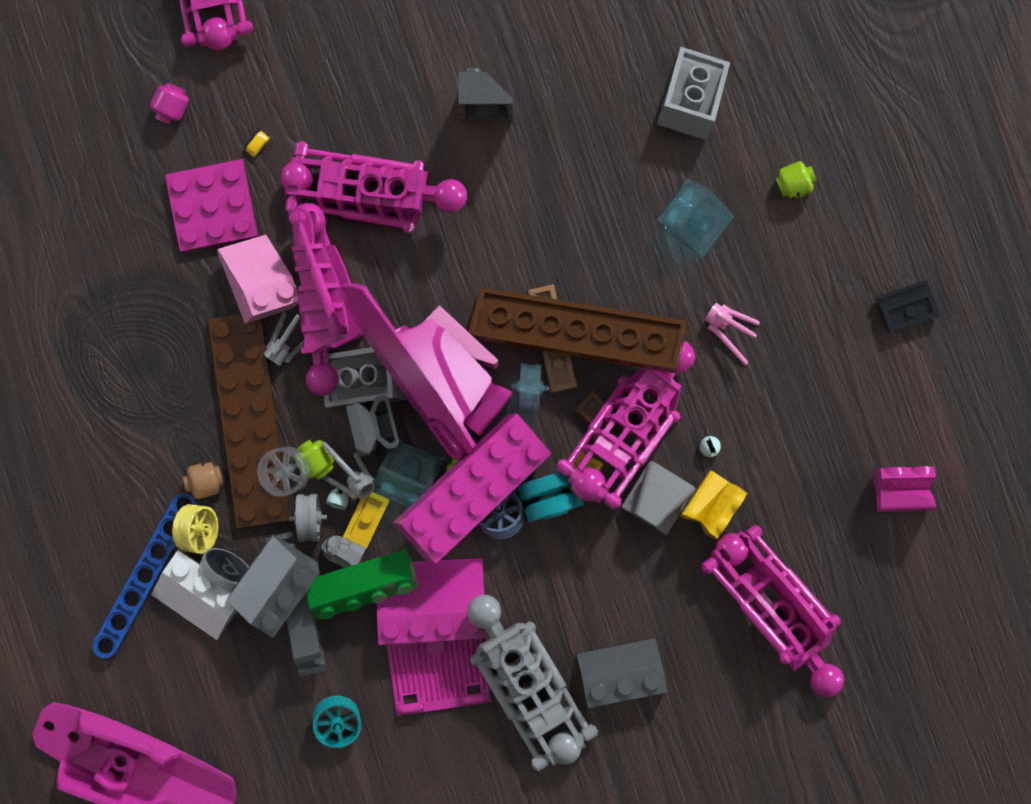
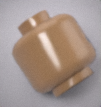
(203, 480)

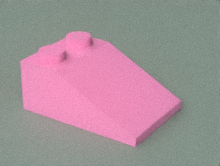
(258, 278)
(464, 338)

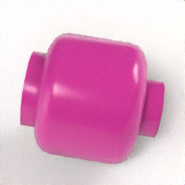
(169, 103)

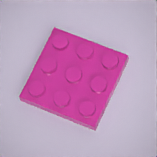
(211, 205)

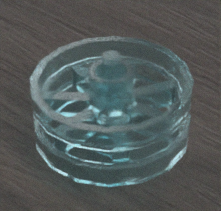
(529, 387)

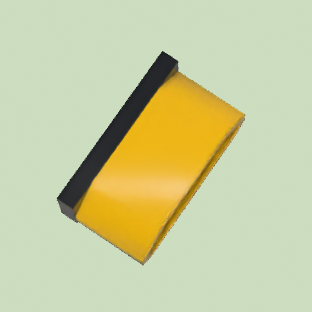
(256, 143)

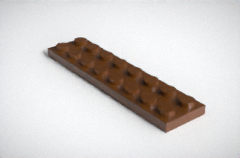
(578, 330)
(247, 417)

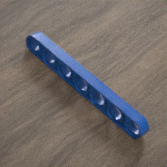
(134, 584)

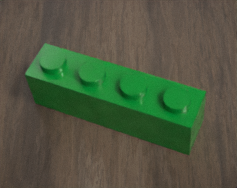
(362, 584)

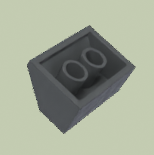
(483, 98)
(273, 585)
(621, 673)

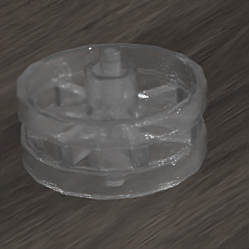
(283, 471)

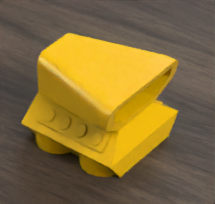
(713, 504)

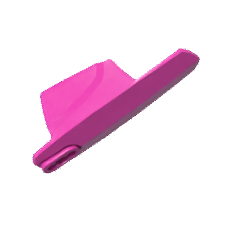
(427, 367)
(124, 765)

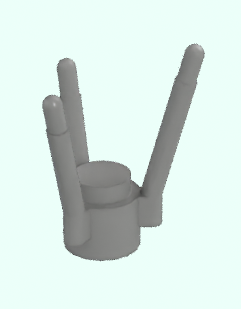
(277, 349)
(359, 484)

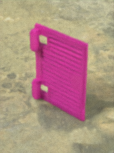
(436, 674)

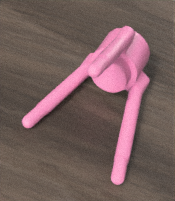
(720, 317)

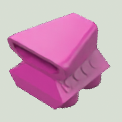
(488, 408)
(904, 489)

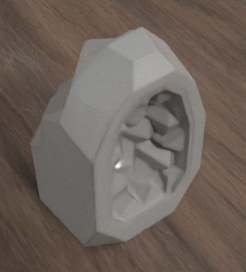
(343, 551)

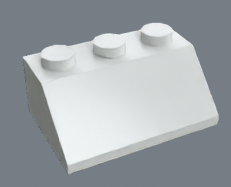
(193, 595)

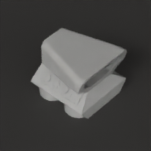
(658, 497)

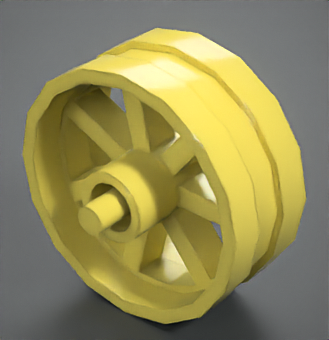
(195, 532)

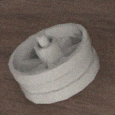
(308, 518)

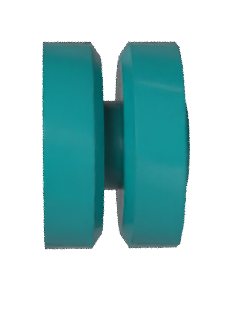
(550, 496)

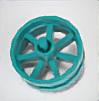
(336, 721)

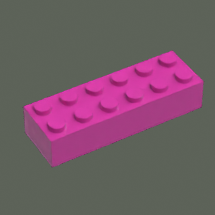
(472, 488)

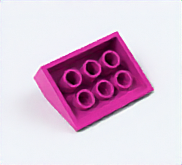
(437, 607)

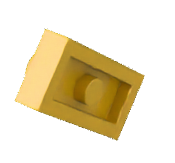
(366, 519)

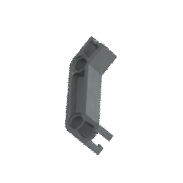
(304, 631)

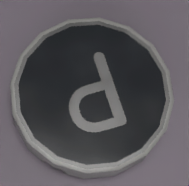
(223, 567)

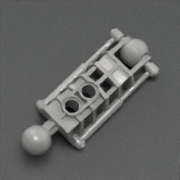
(563, 746)

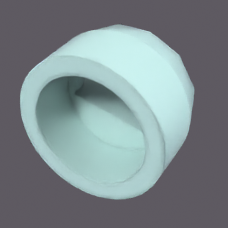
(704, 449)
(337, 500)

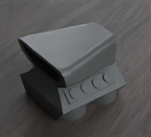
(373, 426)

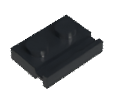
(907, 306)

